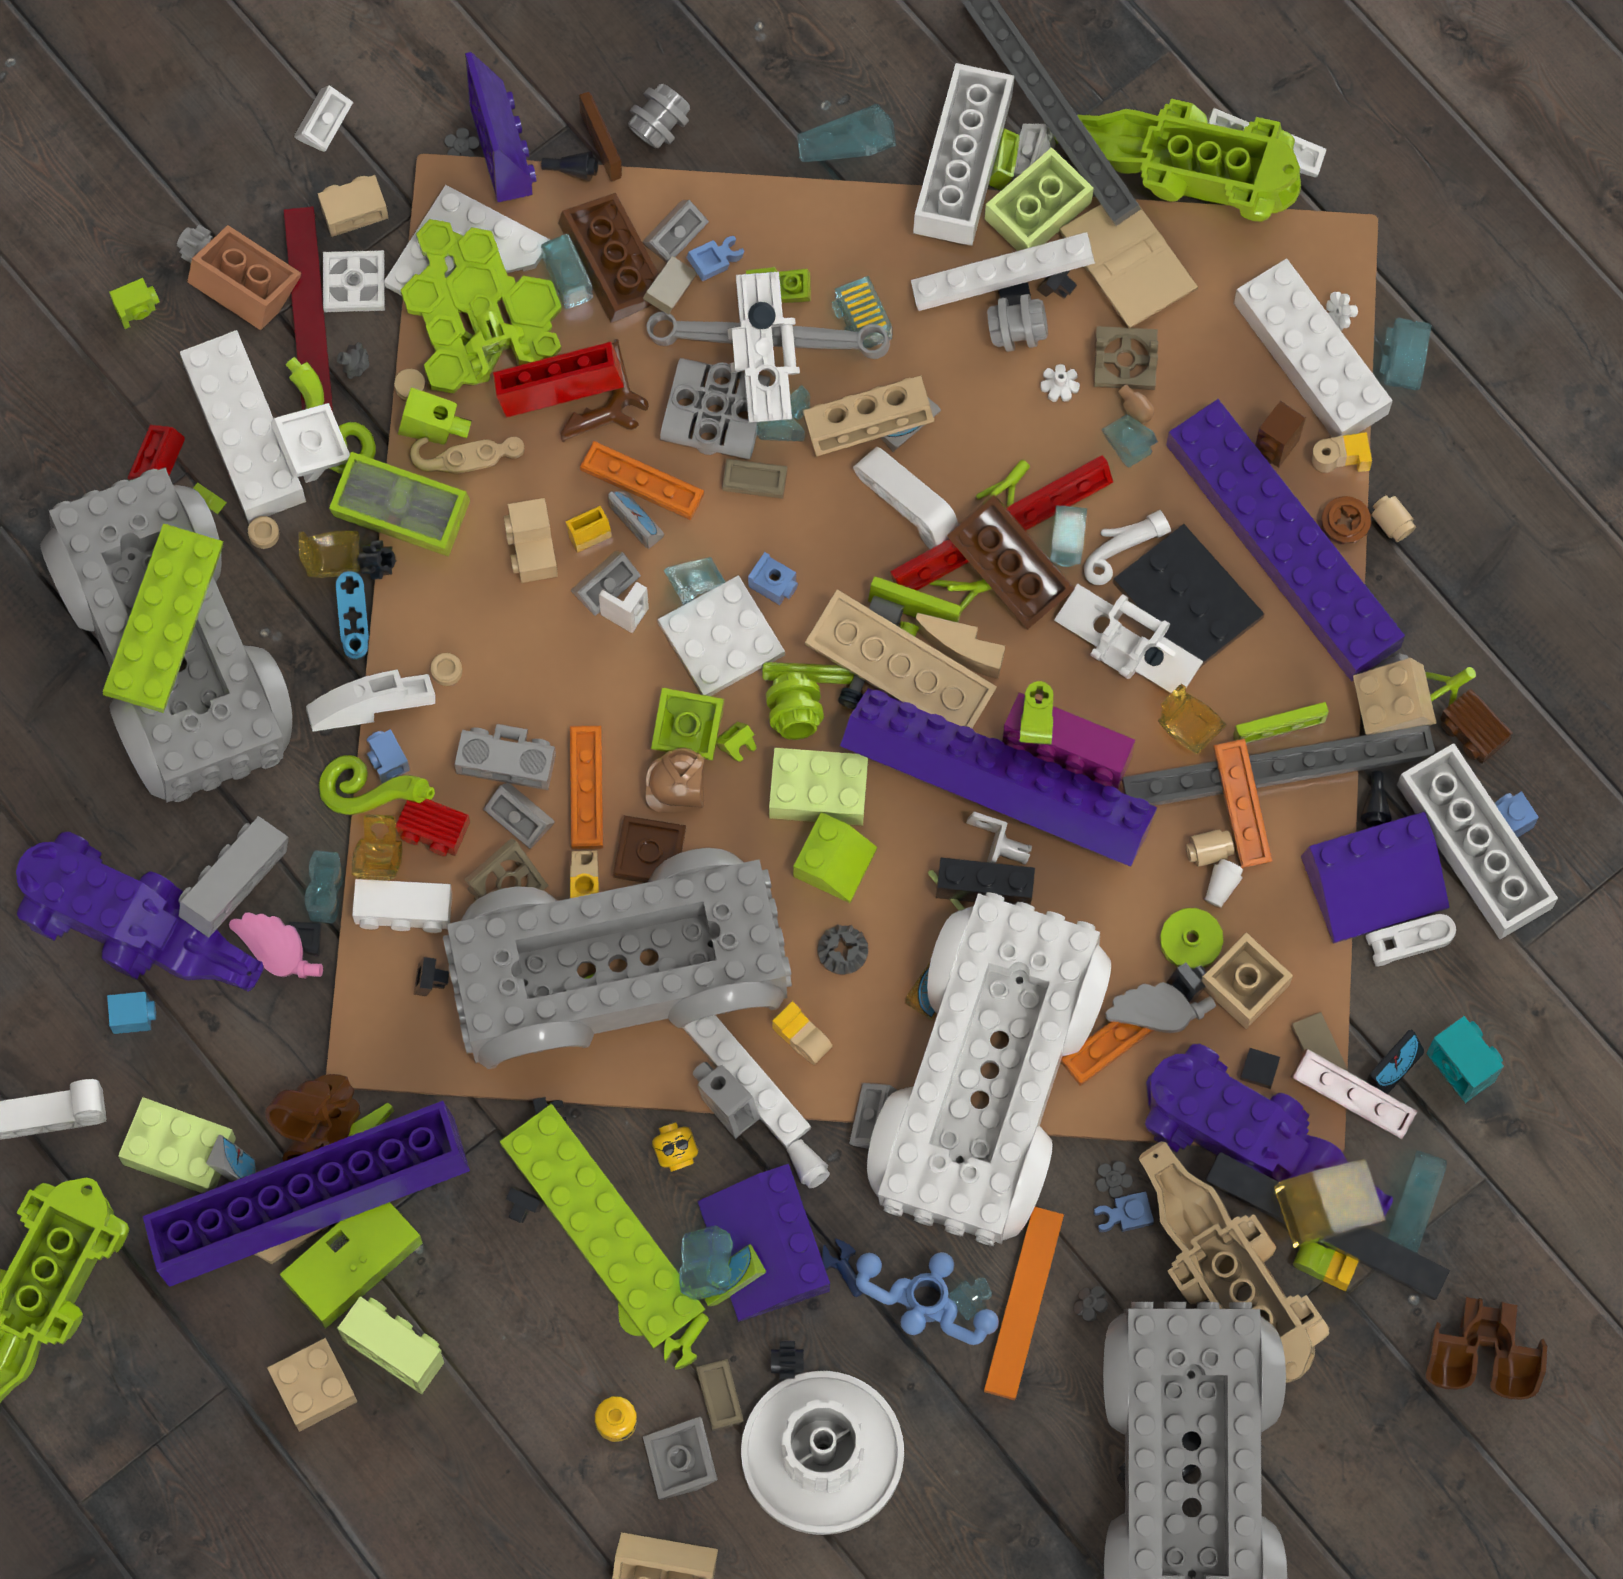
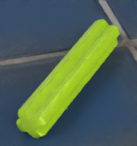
(816, 672)

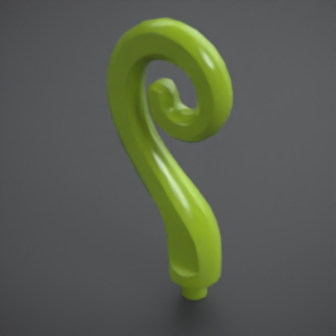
(311, 388)
(399, 787)

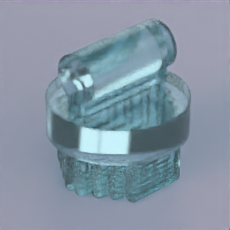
(970, 1298)

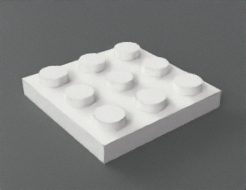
(721, 637)

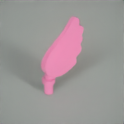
(274, 945)

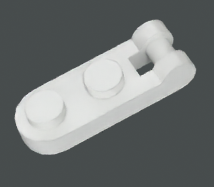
(1412, 938)

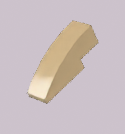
(961, 644)

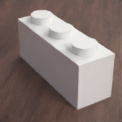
(402, 905)

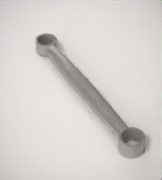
(803, 336)

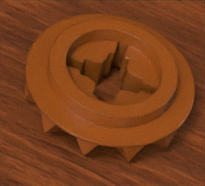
(1350, 508)

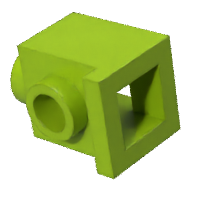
(134, 301)

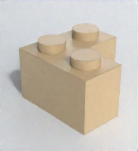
(530, 532)

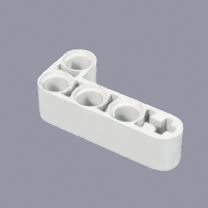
(908, 496)
(55, 1111)

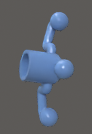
(915, 1318)

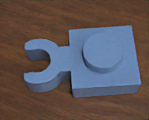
(711, 260)
(1129, 1211)

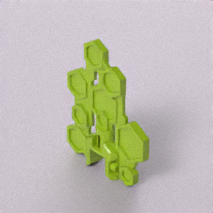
(476, 289)

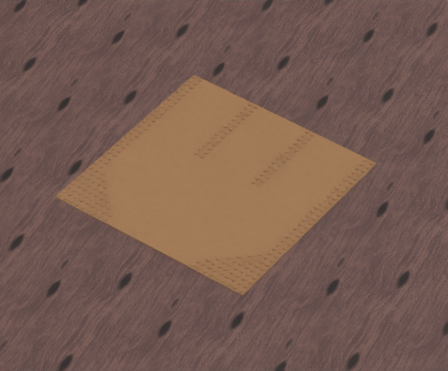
(550, 664)

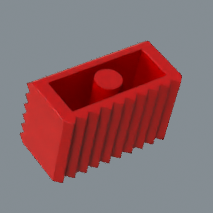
(433, 825)

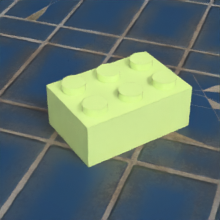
(1039, 202)
(818, 782)
(173, 1145)
(391, 1343)

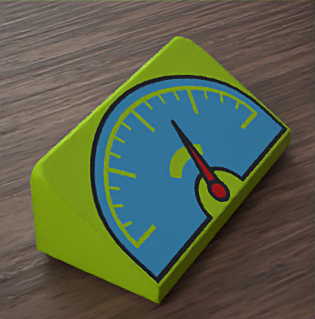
(744, 1269)

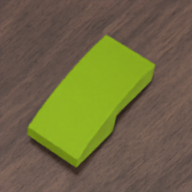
(793, 284)

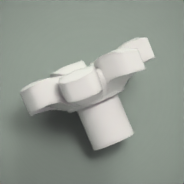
(1341, 310)
(1060, 383)

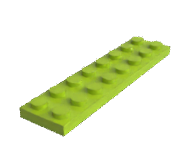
(601, 1225)

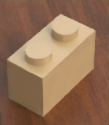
(352, 205)

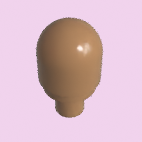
(1136, 405)

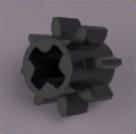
(376, 559)
(787, 1360)

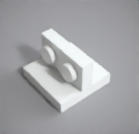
(310, 441)

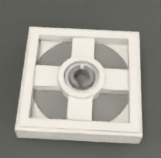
(353, 281)

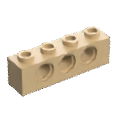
(860, 427)

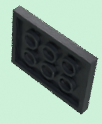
(1192, 593)

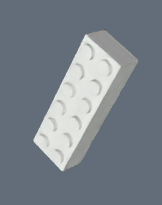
(963, 154)
(1312, 351)
(241, 426)
(1477, 841)

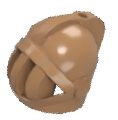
(675, 781)

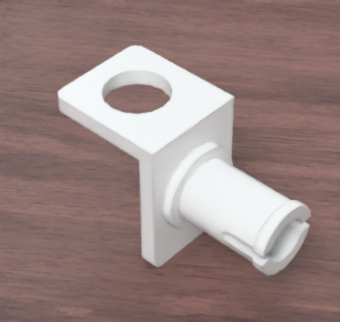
(1001, 845)

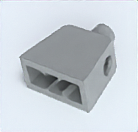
(726, 1098)

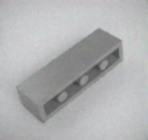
(232, 876)

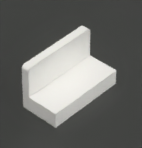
(627, 612)

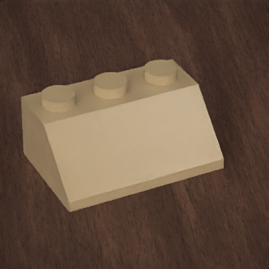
(662, 1559)

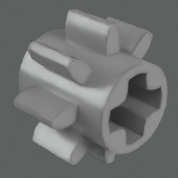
(193, 241)

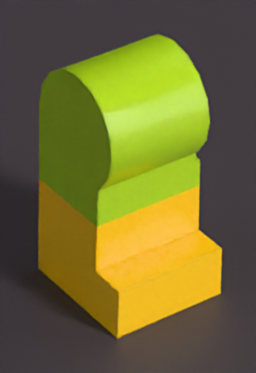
(1326, 1265)

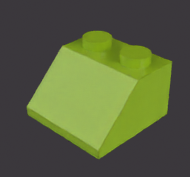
(834, 858)

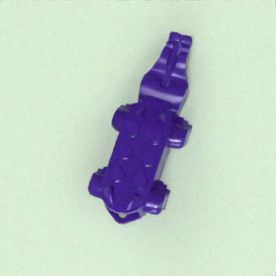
(132, 918)
(1201, 1104)

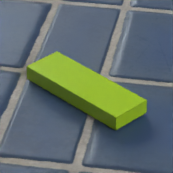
(914, 601)
(1282, 723)

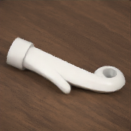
(1124, 538)

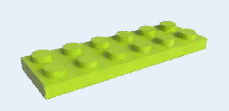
(163, 618)

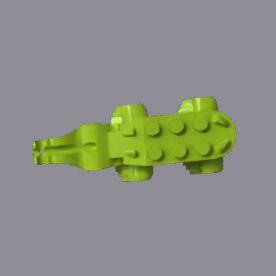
(1202, 160)
(39, 1290)

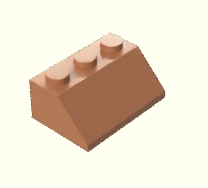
(243, 277)

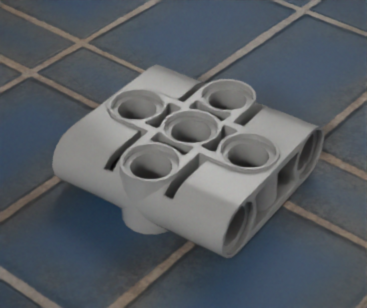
(680, 419)

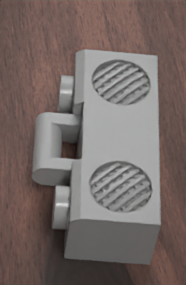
(505, 761)

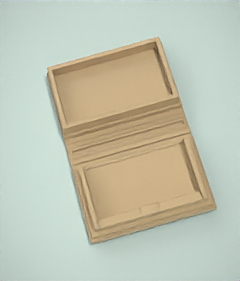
(1132, 264)

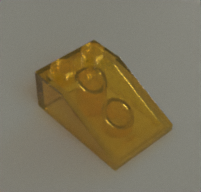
(1329, 1202)

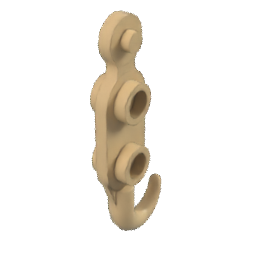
(468, 456)

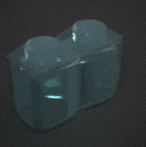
(326, 880)
(705, 1262)

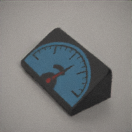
(1396, 1063)

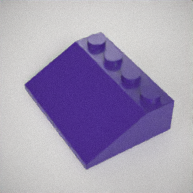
(498, 132)
(1377, 877)
(774, 1221)

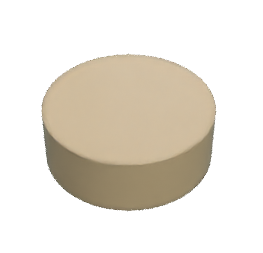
(407, 379)
(263, 532)
(446, 669)

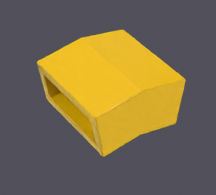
(588, 529)

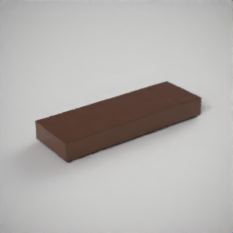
(600, 136)

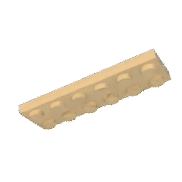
(898, 662)

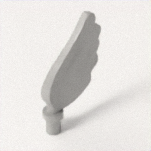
(1157, 1008)

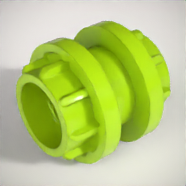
(794, 706)

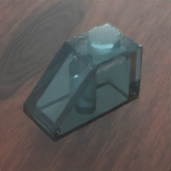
(1068, 535)

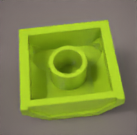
(687, 722)

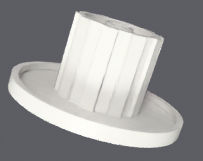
(816, 1487)

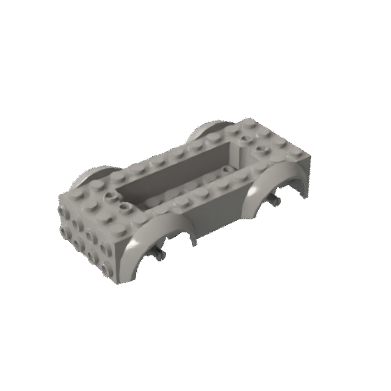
(230, 700)
(522, 948)
(1207, 1376)

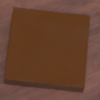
(645, 846)

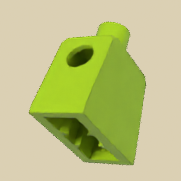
(431, 418)

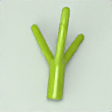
(1009, 482)
(974, 588)
(1452, 683)

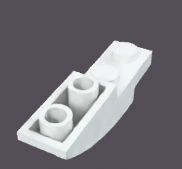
(360, 699)

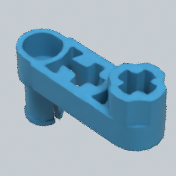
(345, 602)

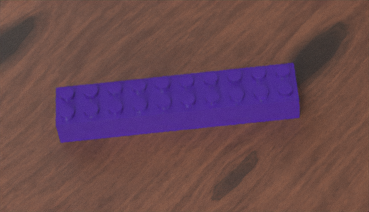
(1285, 540)
(998, 776)
(305, 1193)

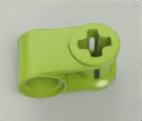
(1037, 718)

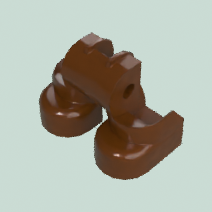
(316, 1106)
(1454, 1359)

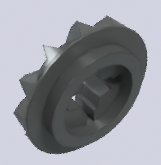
(834, 960)

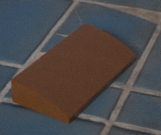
(611, 255)
(1010, 561)

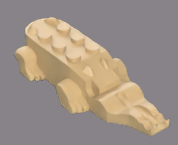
(1227, 1258)

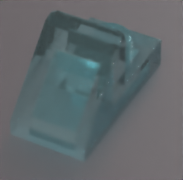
(787, 429)
(1130, 439)
(693, 578)

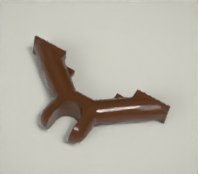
(609, 413)

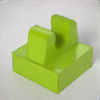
(734, 738)

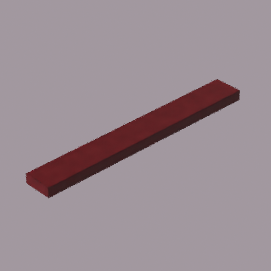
(308, 296)

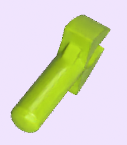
(685, 1342)

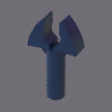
(843, 1265)

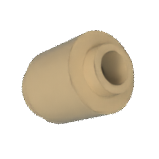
(1393, 518)
(1209, 847)

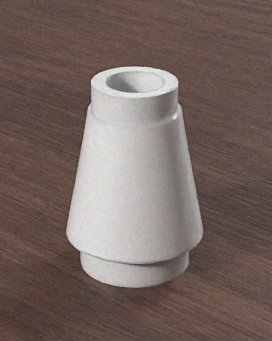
(1223, 882)
(808, 1164)

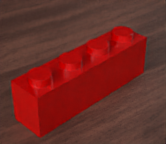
(558, 379)

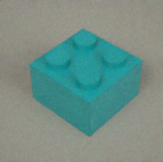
(1465, 1058)

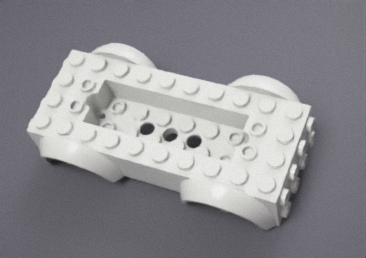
(988, 974)

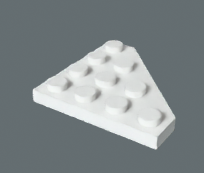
(516, 243)

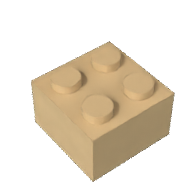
(1394, 697)
(1246, 980)
(312, 1384)

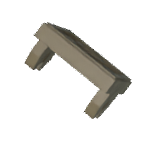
(1104, 378)
(509, 851)

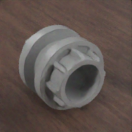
(659, 115)
(1017, 322)

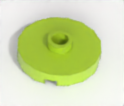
(1177, 947)

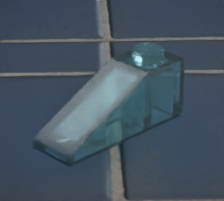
(849, 136)
(1417, 1200)

